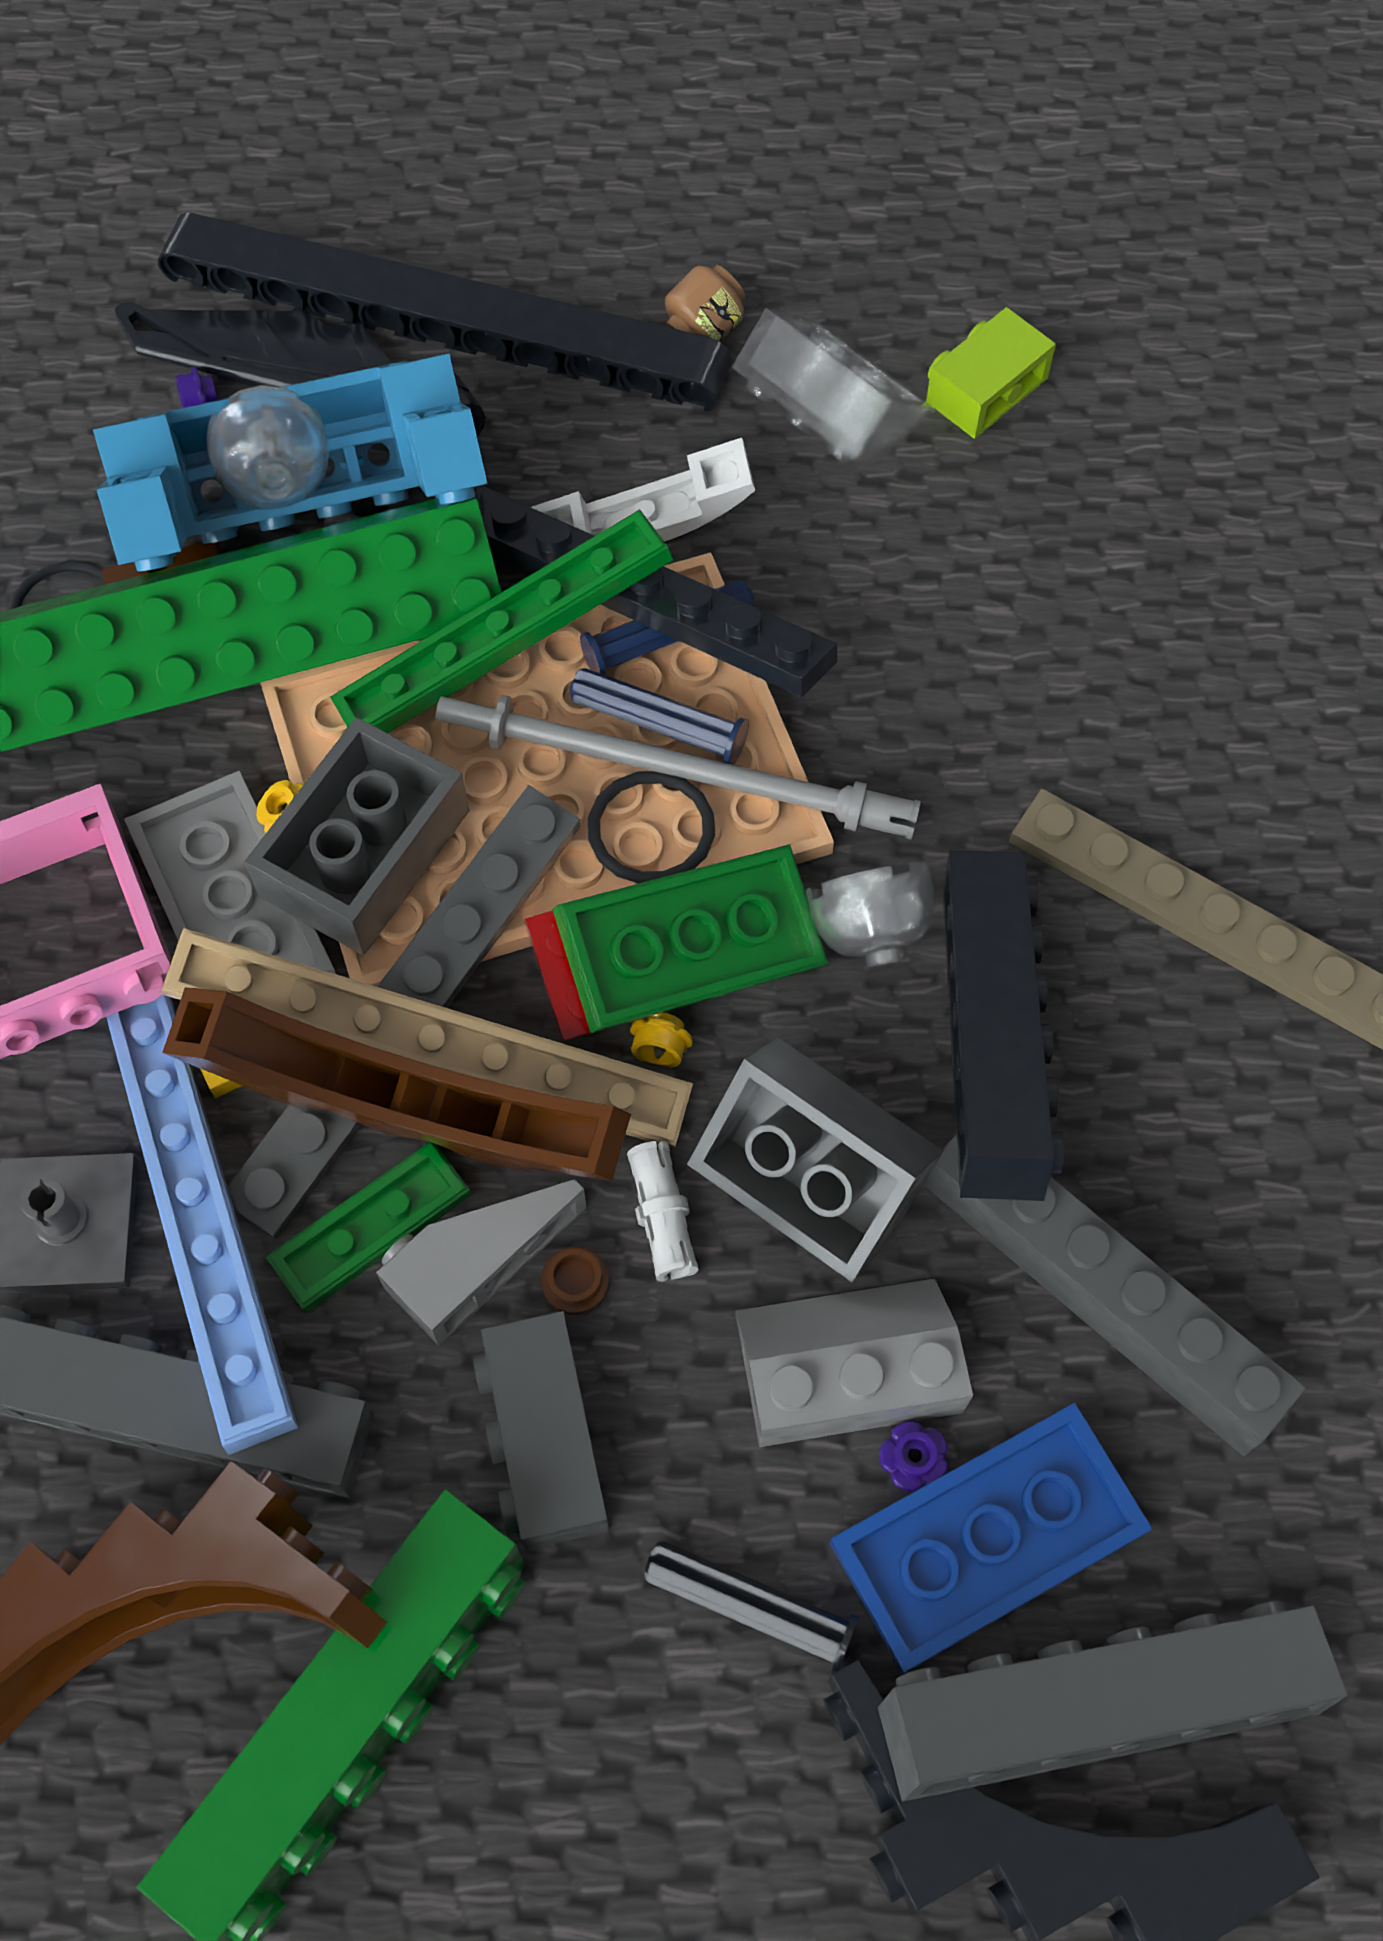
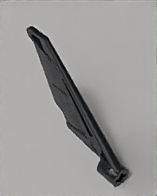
(261, 346)

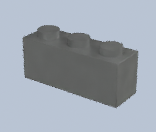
(540, 1432)

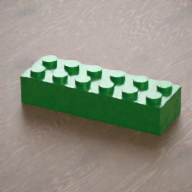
(334, 1728)

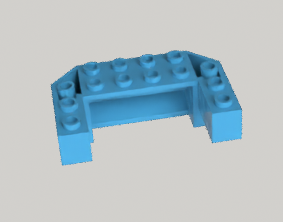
(163, 459)

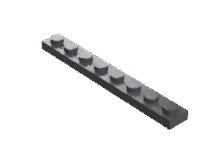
(430, 969)

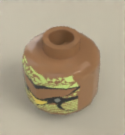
(706, 303)

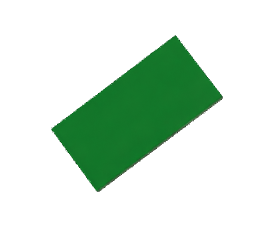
(689, 937)

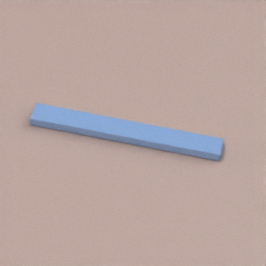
(201, 1232)

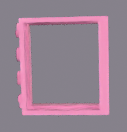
(44, 838)

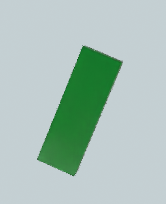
(367, 1225)

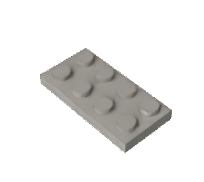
(197, 866)

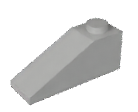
(467, 1258)

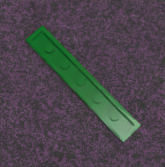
(505, 625)

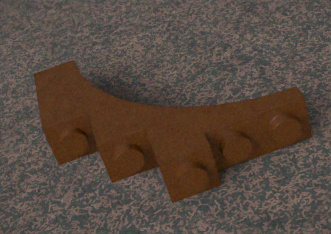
(393, 1092)
(229, 1553)

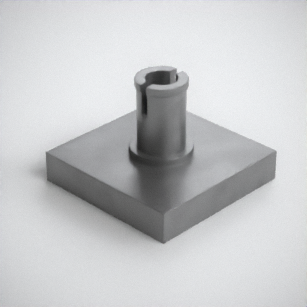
(67, 1222)

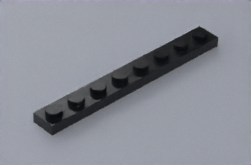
(670, 601)

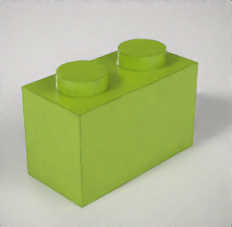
(989, 372)

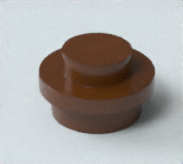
(575, 1280)

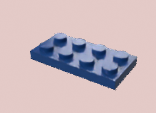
(988, 1537)

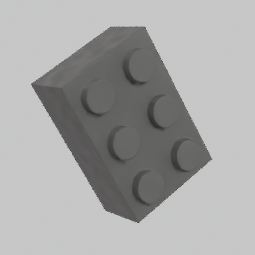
(358, 835)
(813, 1157)

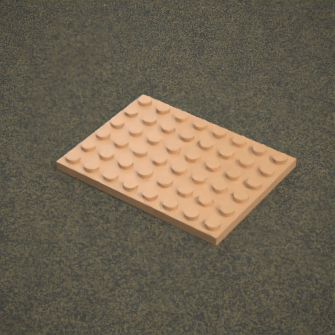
(641, 827)

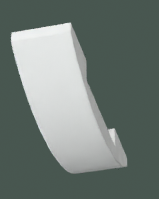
(674, 505)

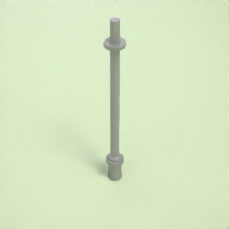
(850, 804)

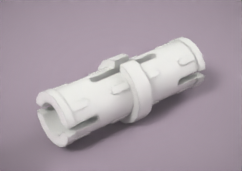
(662, 1211)

